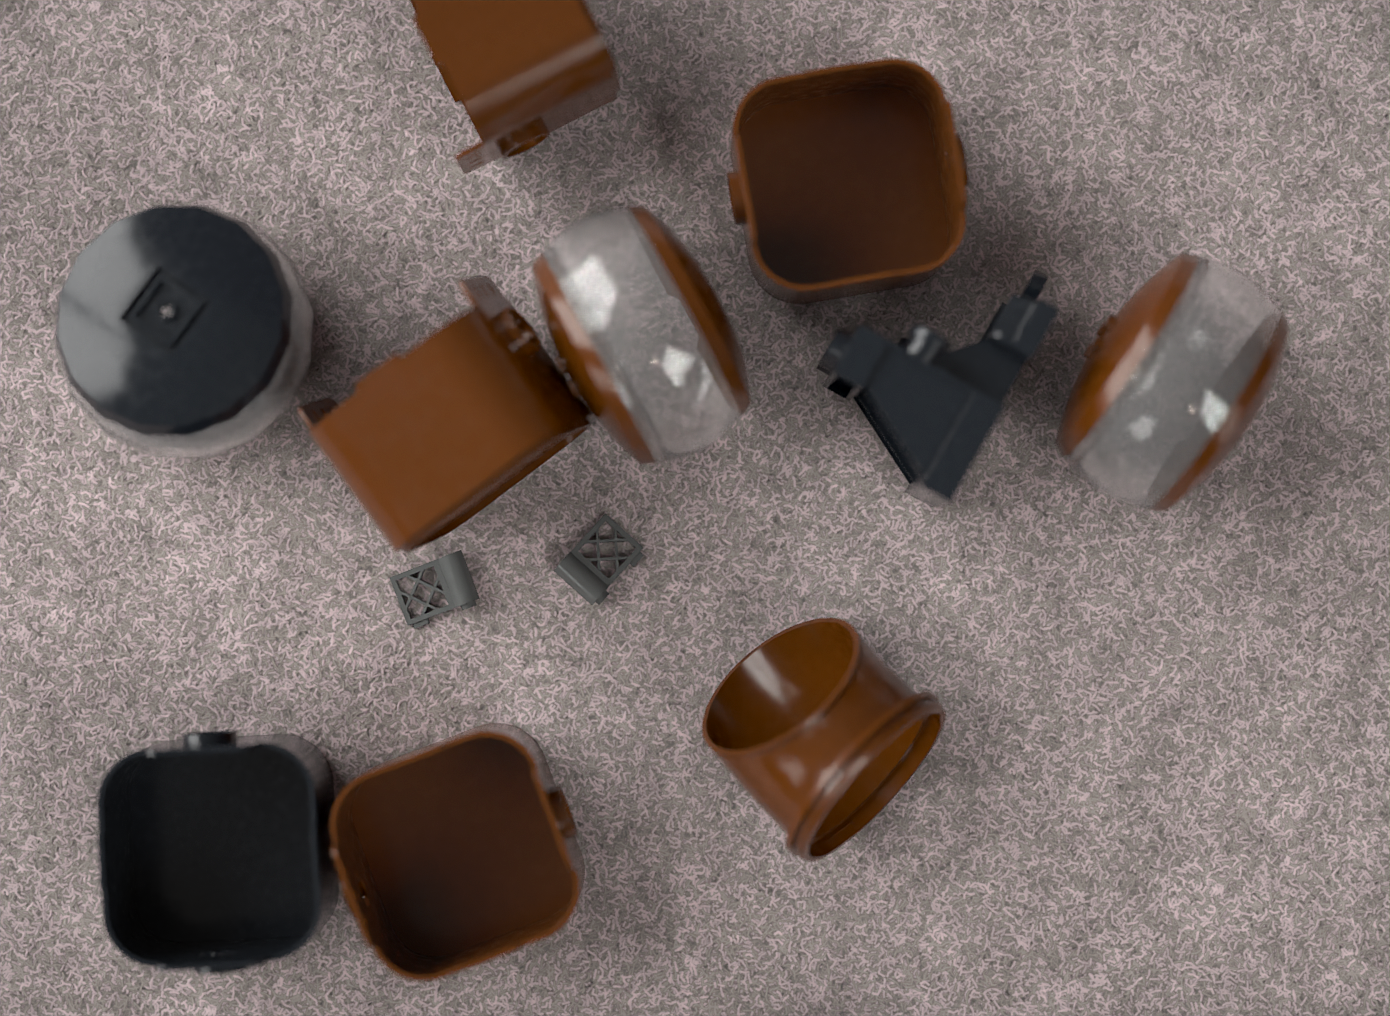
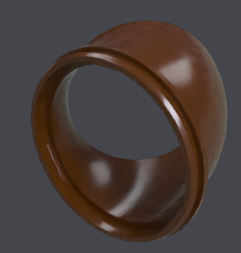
(820, 732)

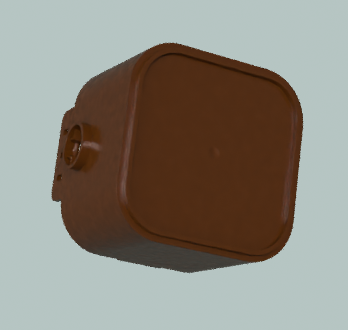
(517, 68)
(847, 180)
(449, 421)
(457, 852)

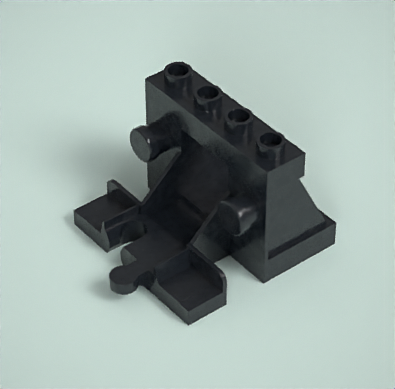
(935, 402)

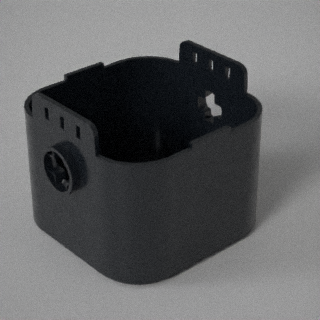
(216, 850)

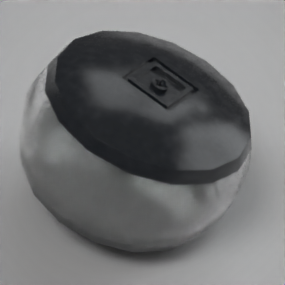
(183, 331)

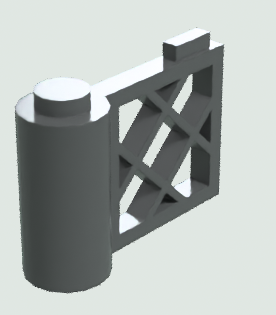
(584, 576)
(455, 583)

